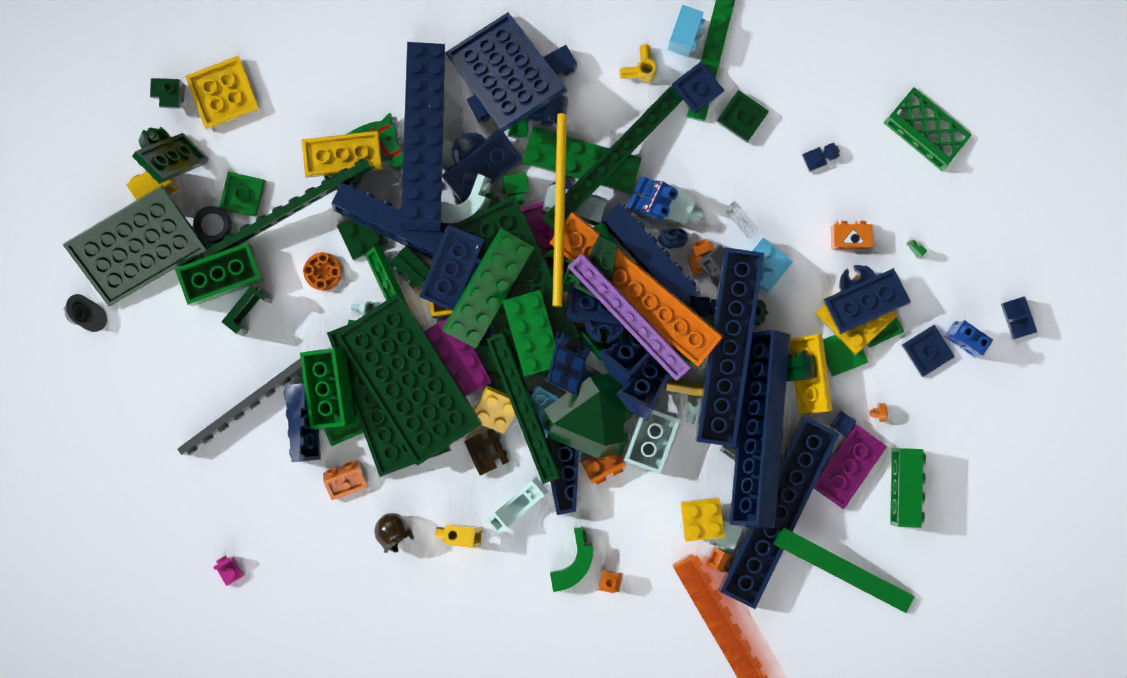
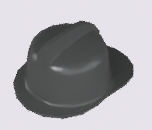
(85, 313)

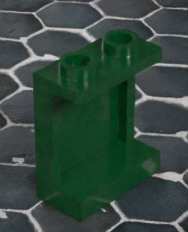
(243, 307)

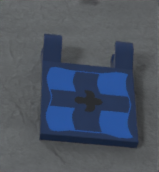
(567, 366)

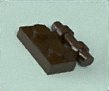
(481, 454)

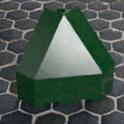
(590, 419)

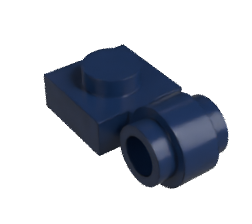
(816, 158)
(702, 305)

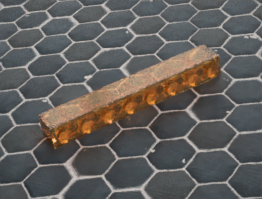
(717, 617)

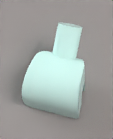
(364, 307)
(693, 411)

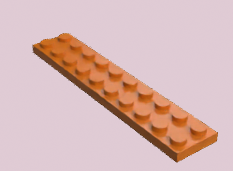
(657, 304)

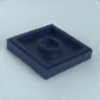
(697, 87)
(928, 350)

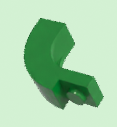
(574, 573)

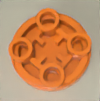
(322, 271)

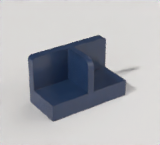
(1018, 318)

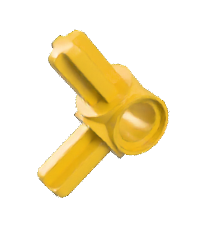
(645, 62)

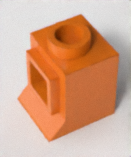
(610, 581)

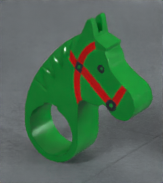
(389, 148)

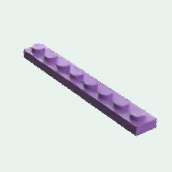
(629, 316)

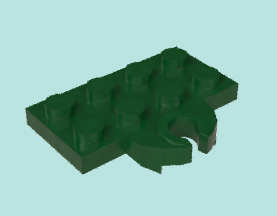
(167, 155)

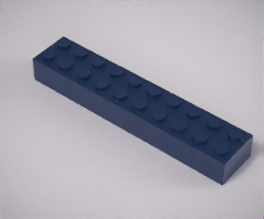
(423, 137)
(729, 359)
(760, 432)
(798, 474)

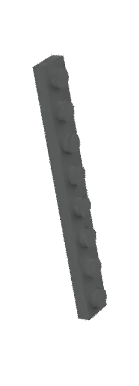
(237, 411)

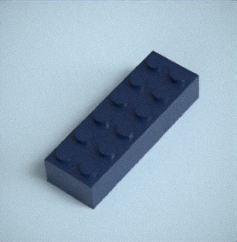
(383, 219)
(646, 252)

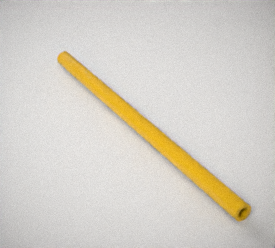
(559, 210)

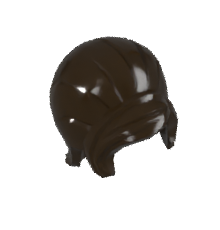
(391, 530)

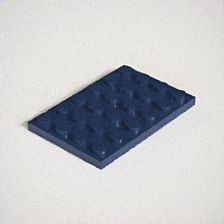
(505, 72)

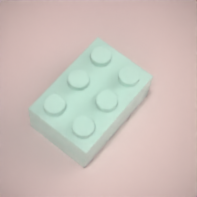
(652, 441)

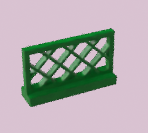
(921, 142)

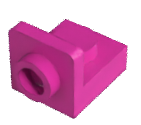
(228, 569)

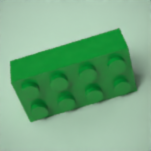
(219, 274)
(531, 331)
(327, 388)
(907, 487)

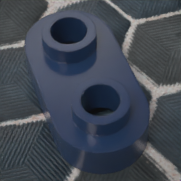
(673, 238)

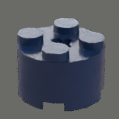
(549, 112)

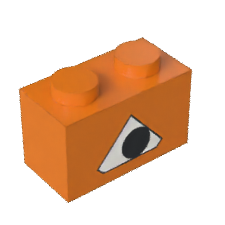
(851, 235)

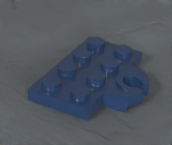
(486, 157)
(452, 267)
(865, 298)
(593, 313)

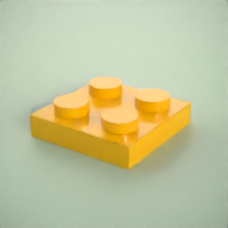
(495, 410)

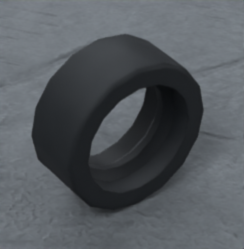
(197, 221)

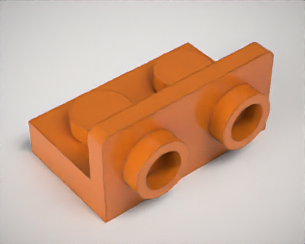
(599, 468)
(344, 480)

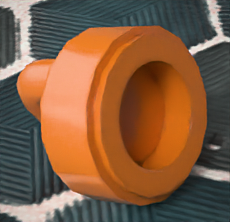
(879, 412)

